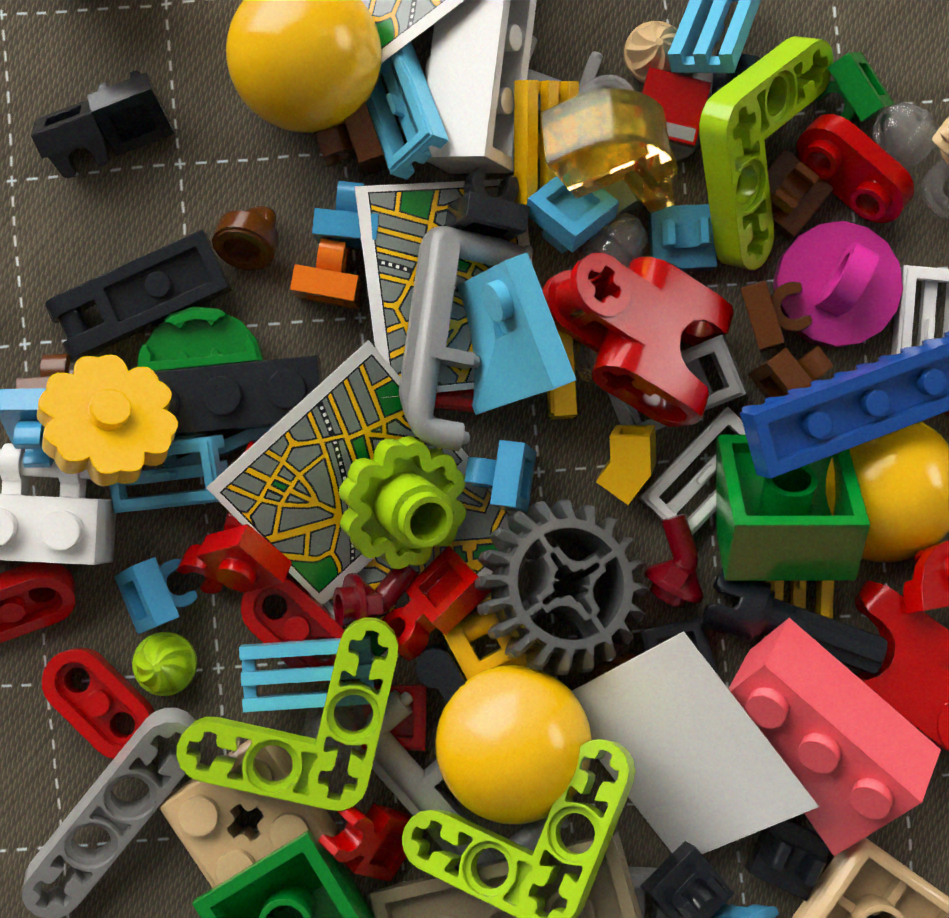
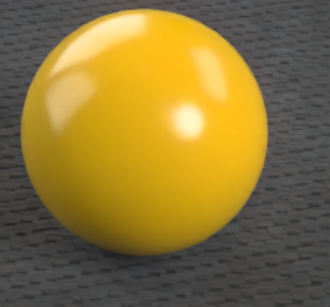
(303, 60)
(902, 490)
(511, 743)

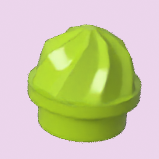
(164, 663)

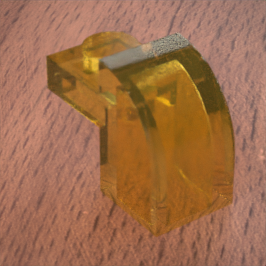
(610, 139)

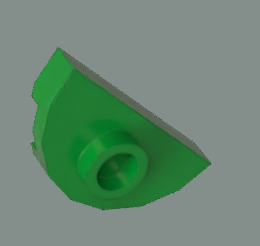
(199, 339)

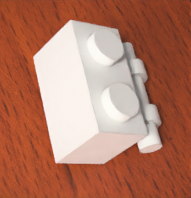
(52, 528)

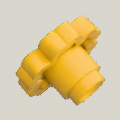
(106, 420)

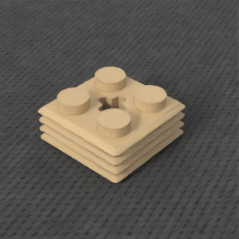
(207, 815)
(869, 883)

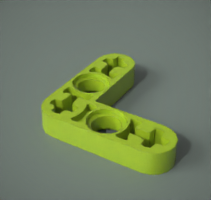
(734, 145)
(307, 753)
(527, 867)

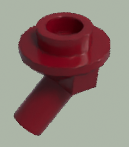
(676, 579)
(360, 600)

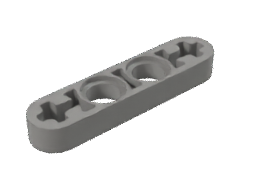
(105, 810)

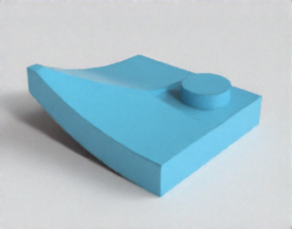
(512, 335)

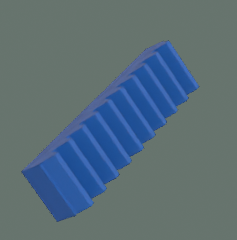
(848, 408)

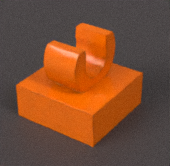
(328, 280)

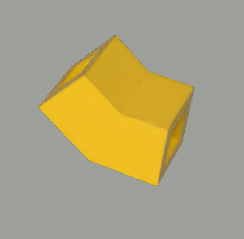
(630, 460)

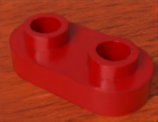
(856, 168)
(34, 598)
(302, 621)
(96, 708)

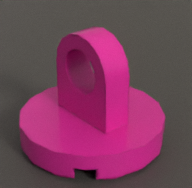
(846, 282)

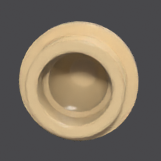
(649, 47)

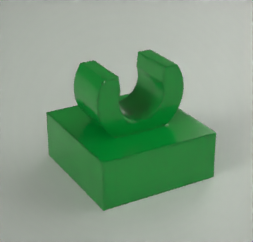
(858, 86)

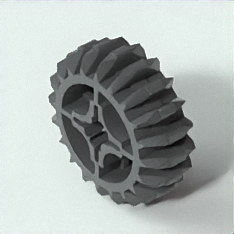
(545, 564)

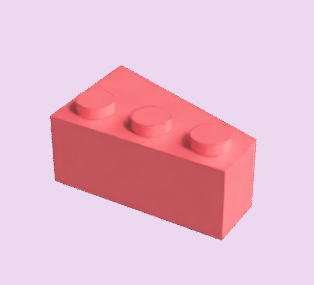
(834, 735)

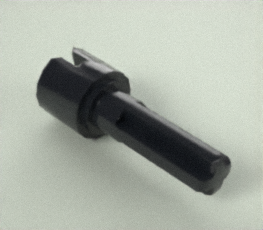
(760, 613)

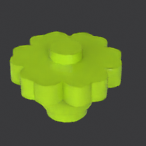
(402, 502)

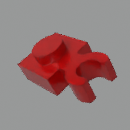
(236, 559)
(440, 600)
(370, 842)

